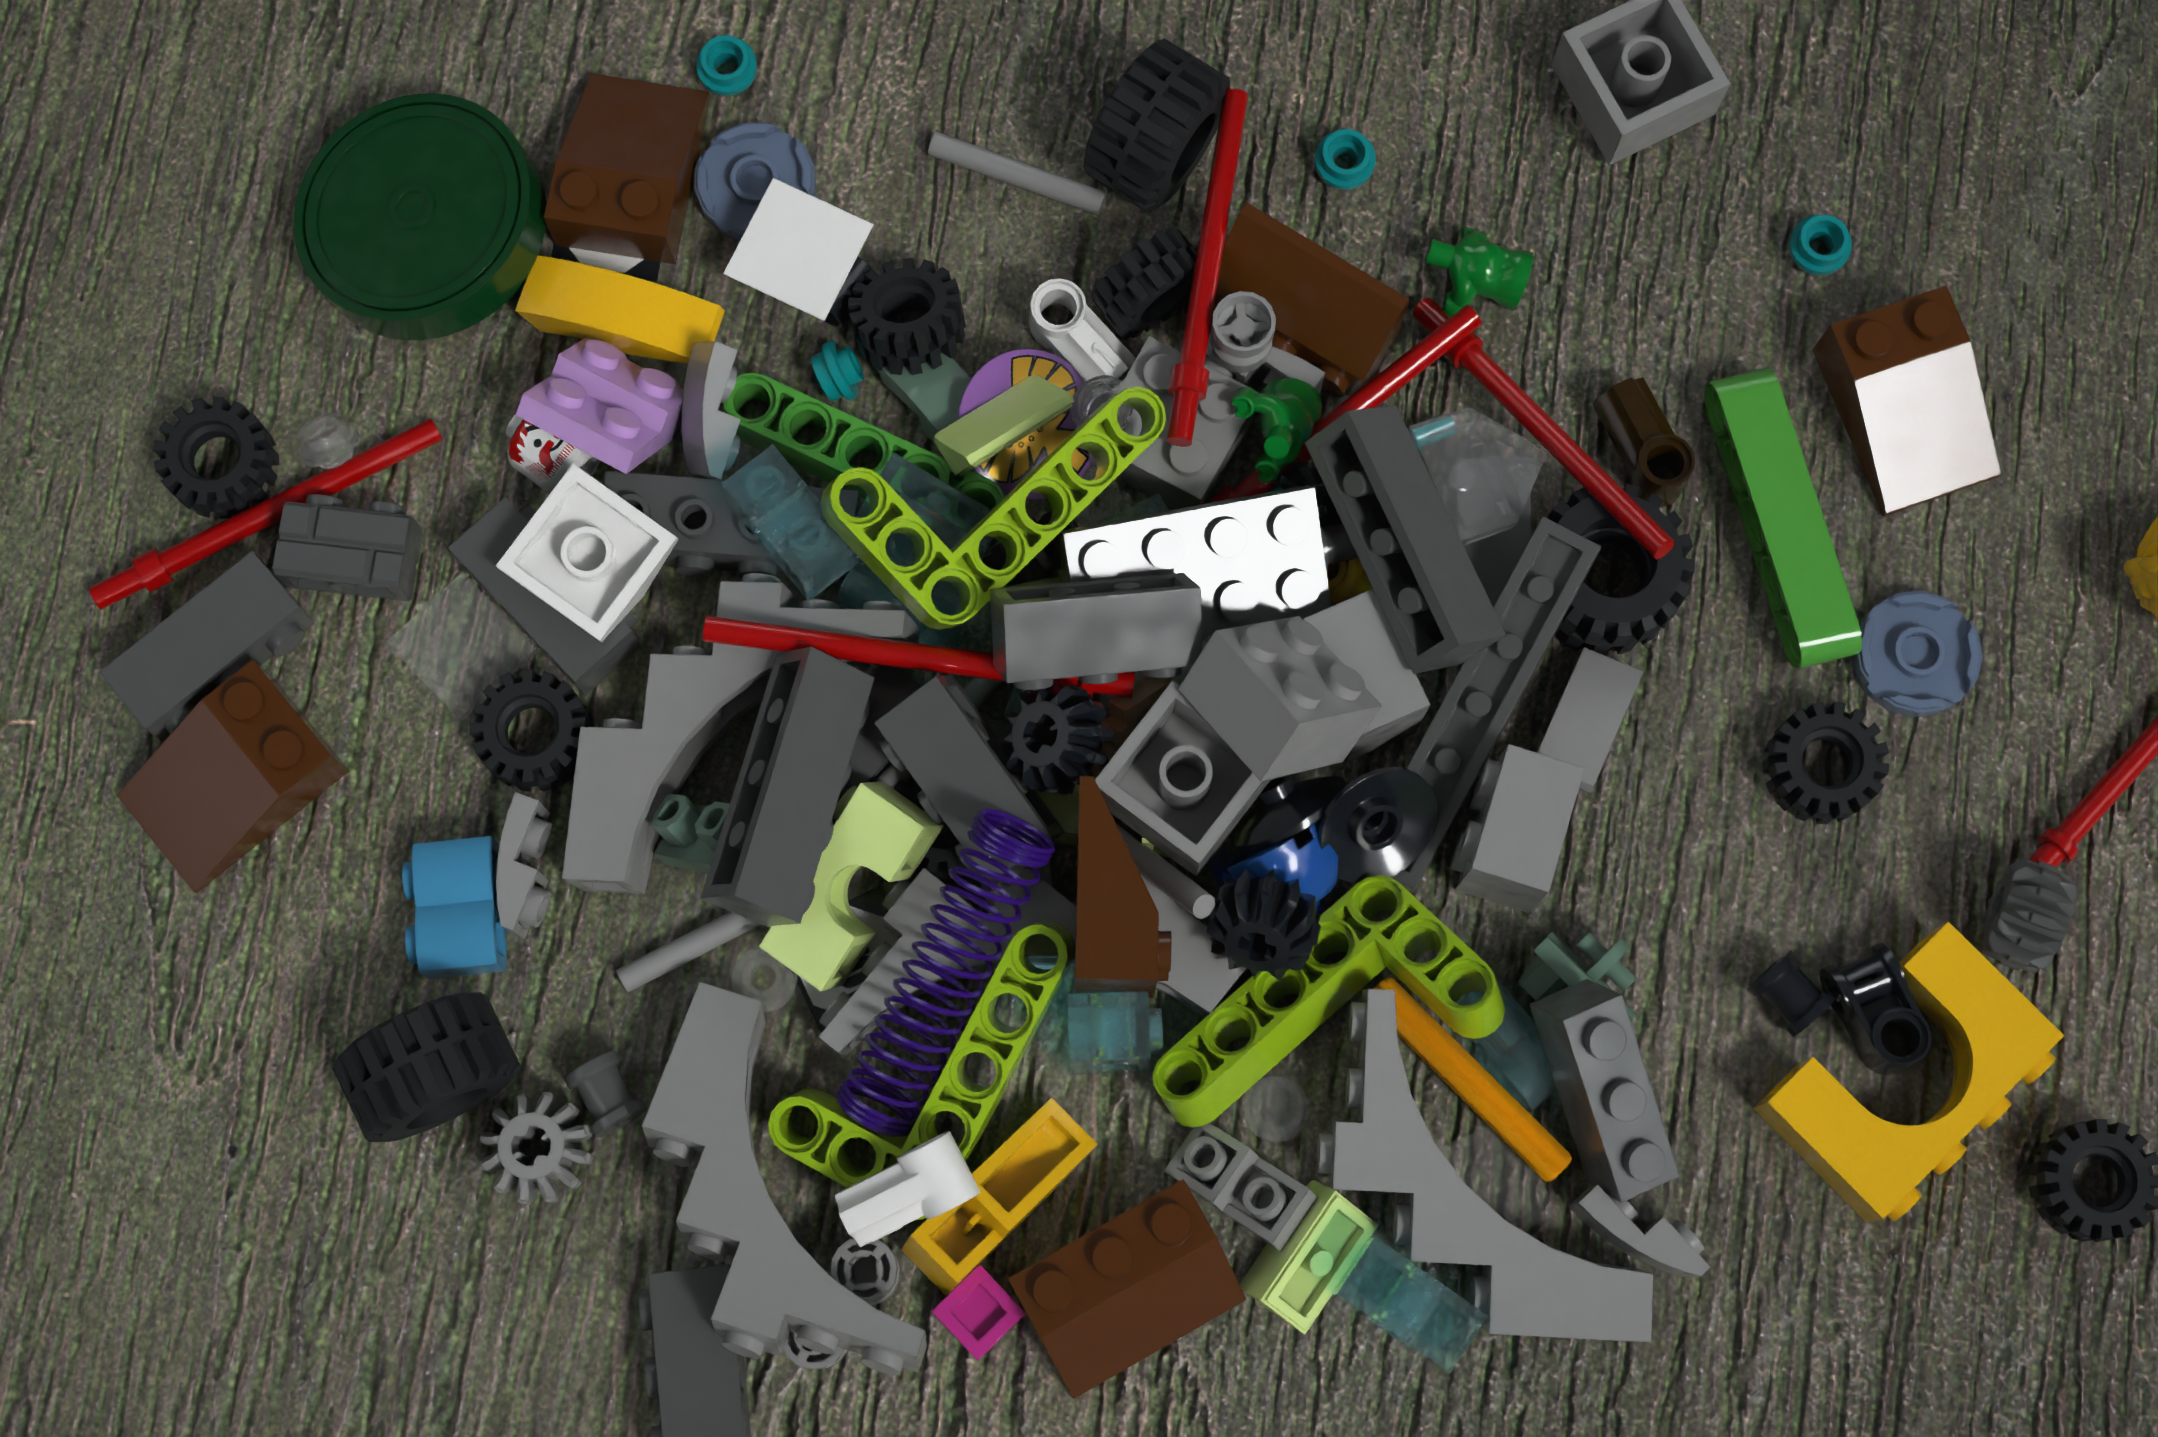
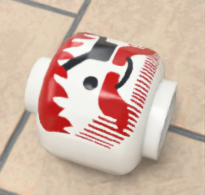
(543, 455)

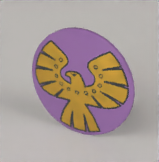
(1022, 457)

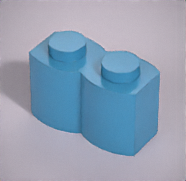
(455, 908)

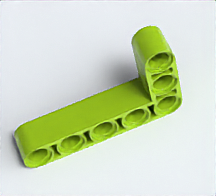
(1006, 521)
(1322, 992)
(953, 1089)

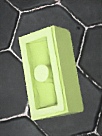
(1001, 423)
(1313, 1262)

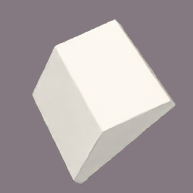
(588, 553)

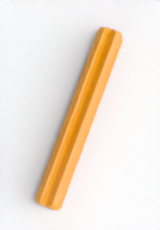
(1476, 1086)

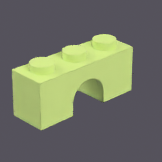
(874, 831)

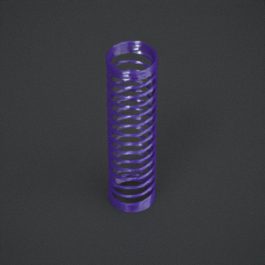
(991, 834)

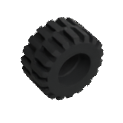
(1155, 125)
(1664, 585)
(426, 1066)

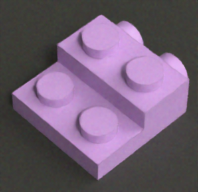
(606, 405)

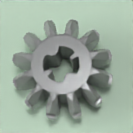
(527, 1127)

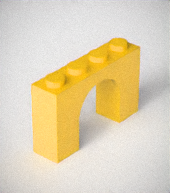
(1993, 1045)

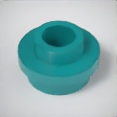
(723, 50)
(1347, 143)
(1829, 231)
(837, 371)

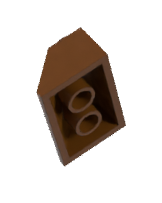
(1320, 301)
(1128, 1288)

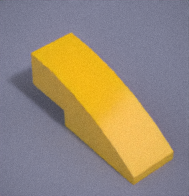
(616, 309)
(1010, 1189)

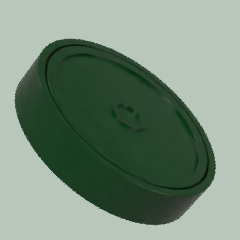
(420, 216)

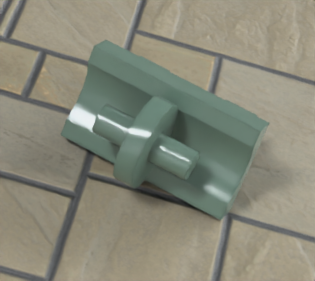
(688, 832)
(1561, 965)

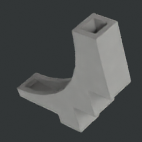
(688, 706)
(1195, 980)
(772, 1281)
(1523, 1281)

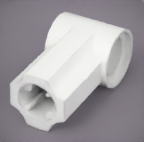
(1082, 341)
(922, 1183)

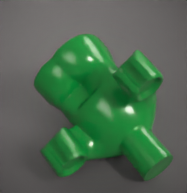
(1481, 270)
(1287, 420)

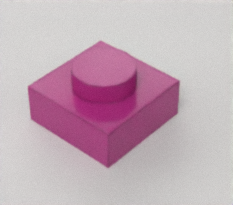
(978, 1312)

